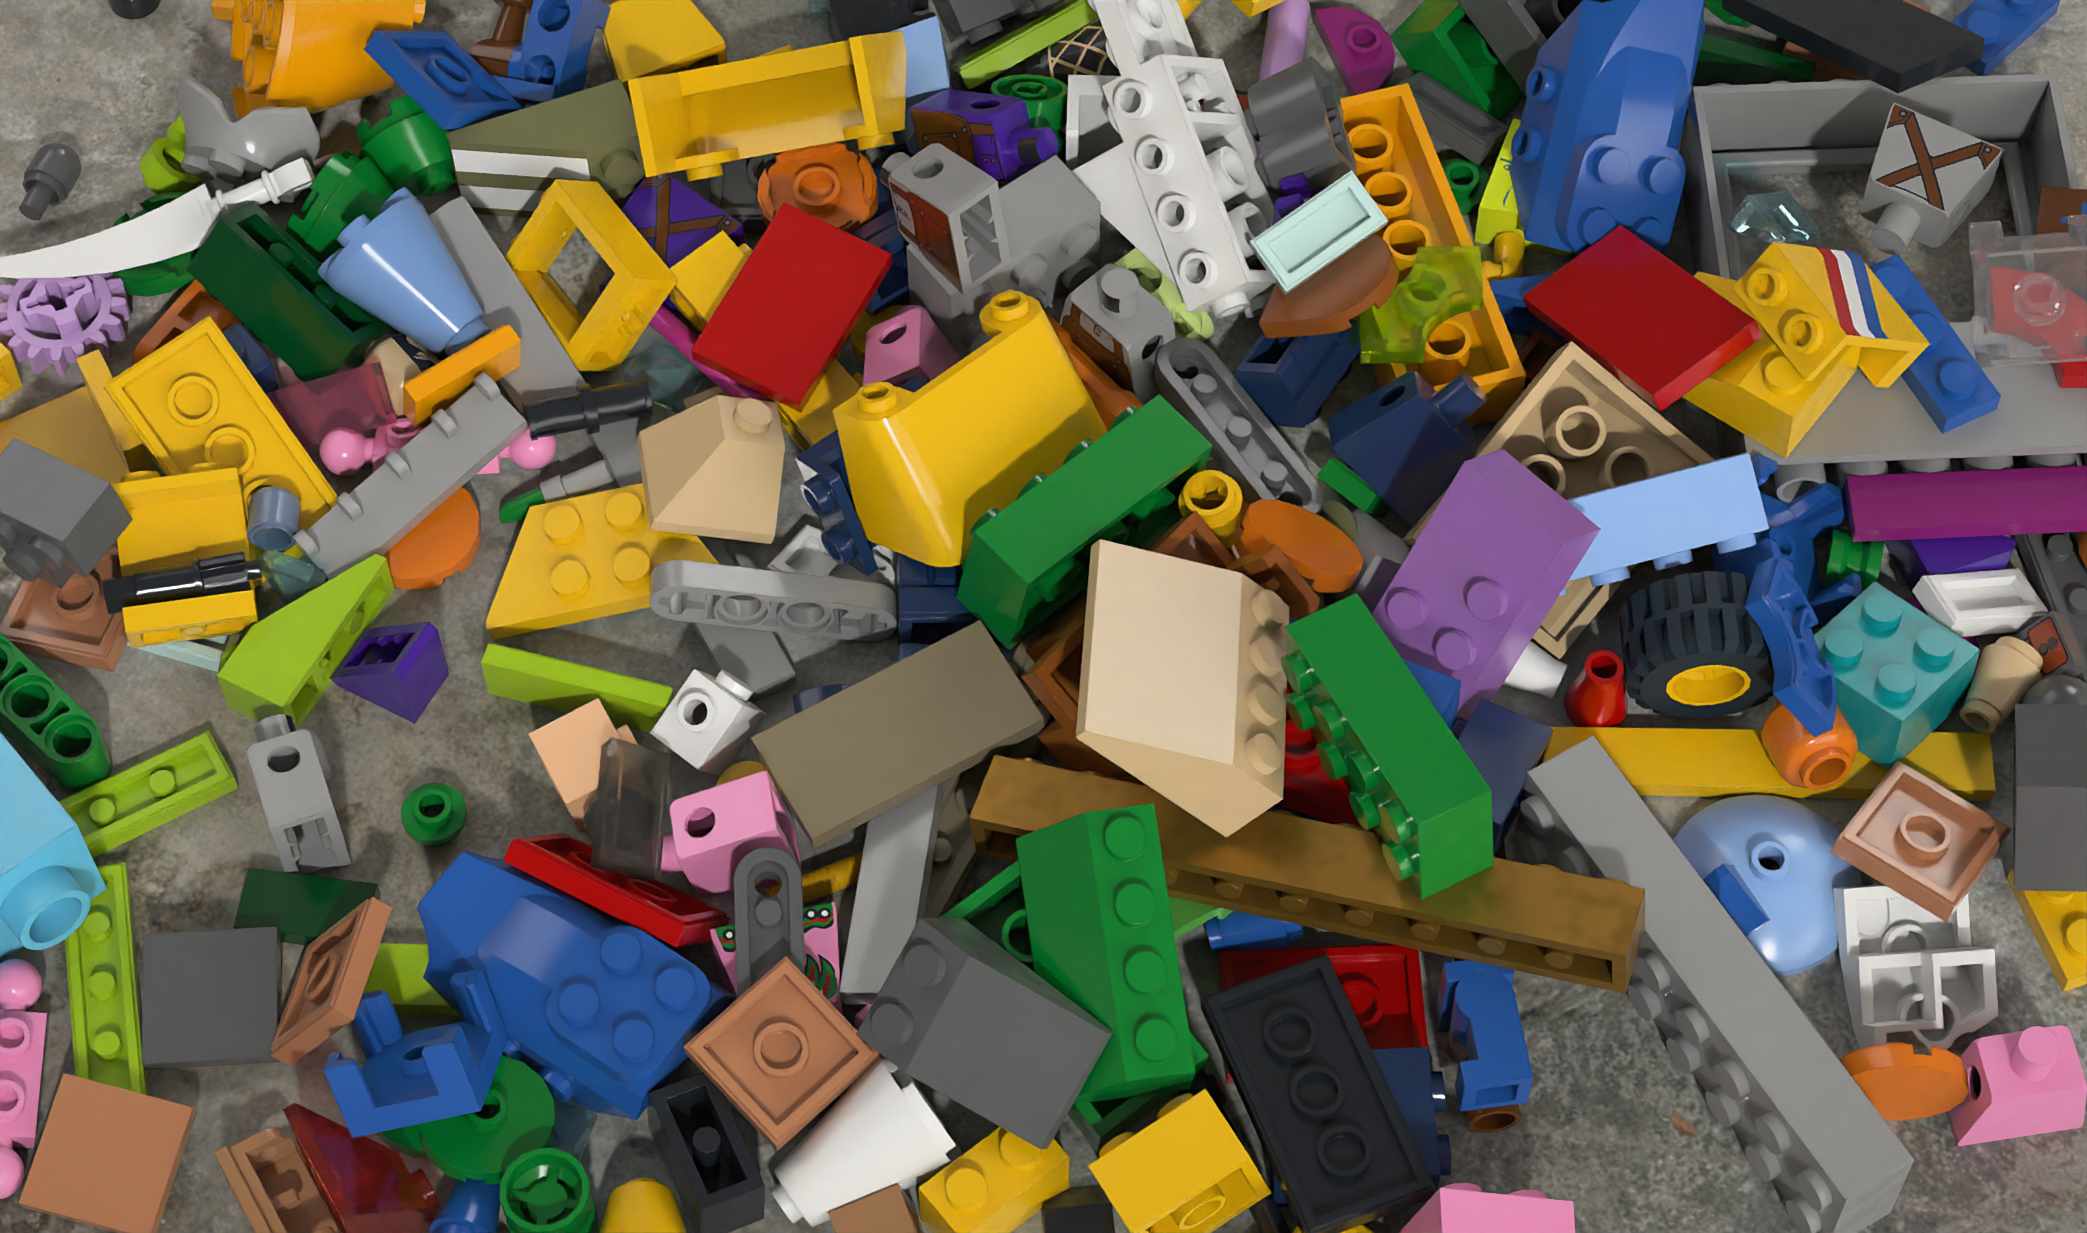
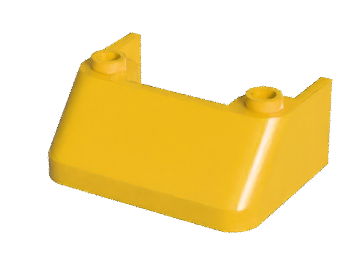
(772, 105)

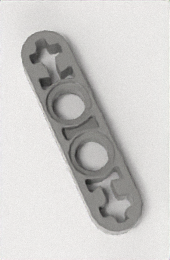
(701, 592)

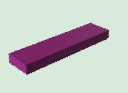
(1967, 503)

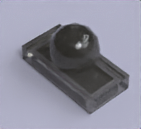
(629, 810)

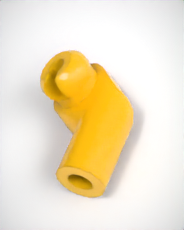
(1507, 257)

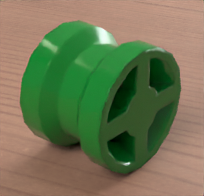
(1851, 557)

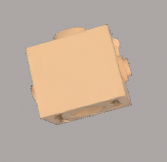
(573, 752)

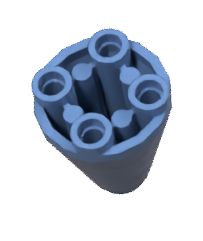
(406, 277)

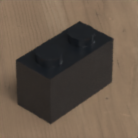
(706, 1155)

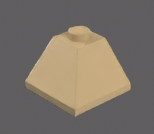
(715, 470)

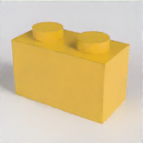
(994, 1186)

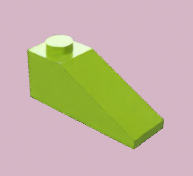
(294, 651)

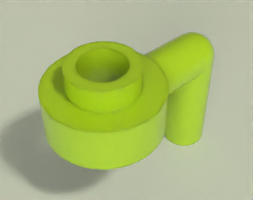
(163, 159)

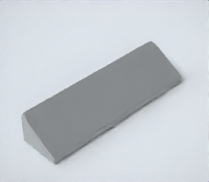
(544, 363)

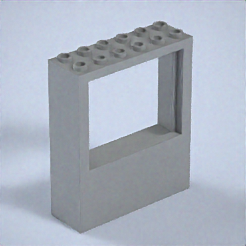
(1839, 129)

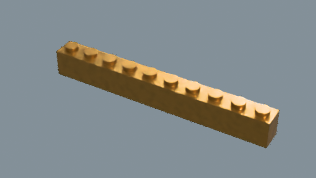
(1339, 880)

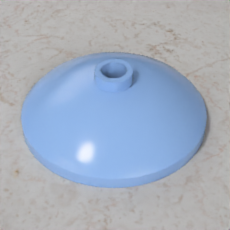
(1795, 895)

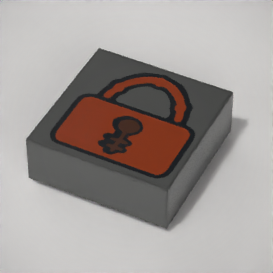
(2056, 645)

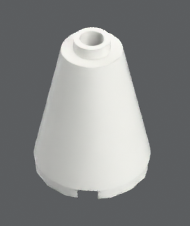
(866, 1142)

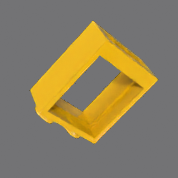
(629, 298)

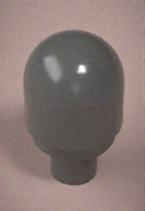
(49, 179)

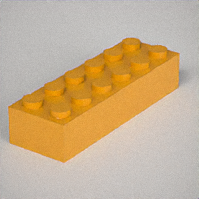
(1412, 191)

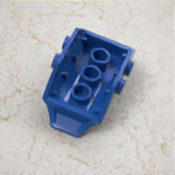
(1607, 123)
(576, 988)

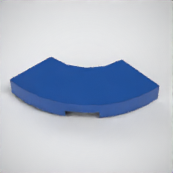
(1785, 619)

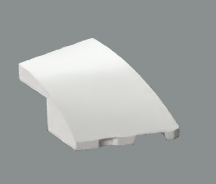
(1911, 971)

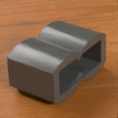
(1299, 127)

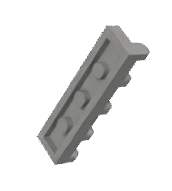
(413, 480)

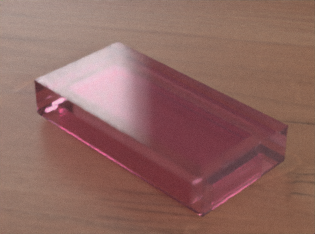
(343, 402)

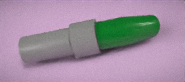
(556, 489)

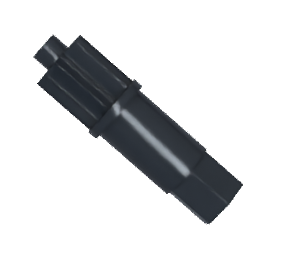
(181, 581)

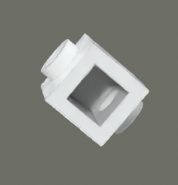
(709, 720)

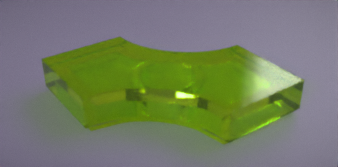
(1437, 288)

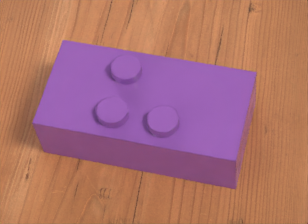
(1483, 575)

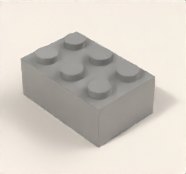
(1052, 247)

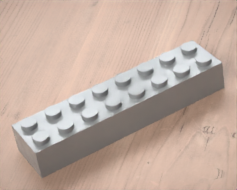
(1720, 1002)

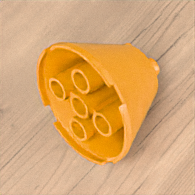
(312, 50)

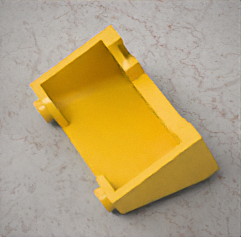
(968, 438)

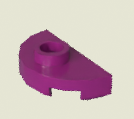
(1357, 48)

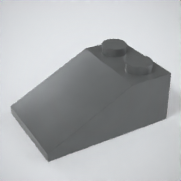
(984, 1029)

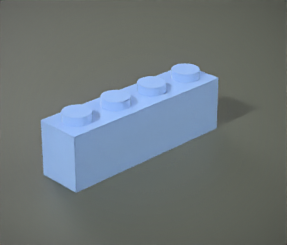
(1670, 516)

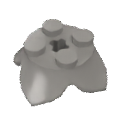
(247, 146)

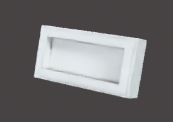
(1980, 601)

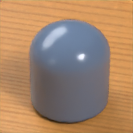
(273, 509)

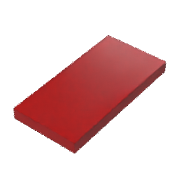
(1642, 317)

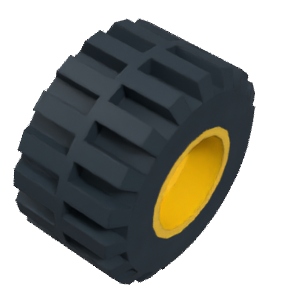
(1695, 647)

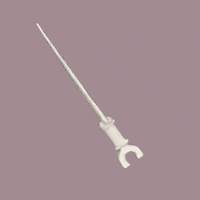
(159, 233)

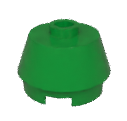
(409, 149)
(338, 196)

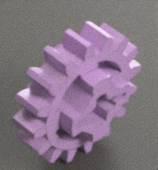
(62, 318)

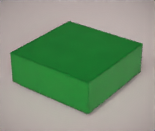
(1353, 487)

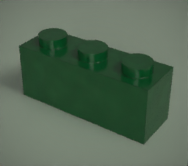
(281, 297)

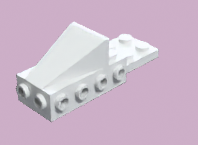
(1184, 175)

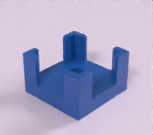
(1791, 541)
(420, 1072)

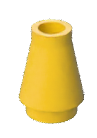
(1217, 502)

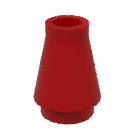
(1598, 692)

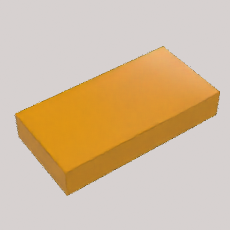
(450, 379)

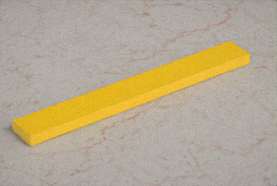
(1738, 764)

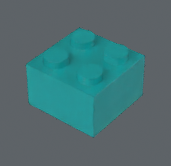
(1894, 672)

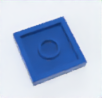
(440, 77)

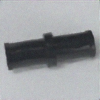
(588, 408)

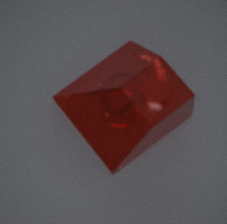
(360, 1178)

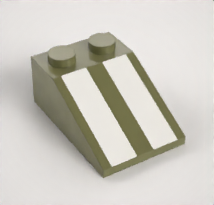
(515, 157)

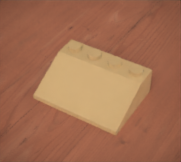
(1580, 437)
(1185, 681)

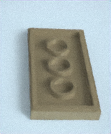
(897, 733)

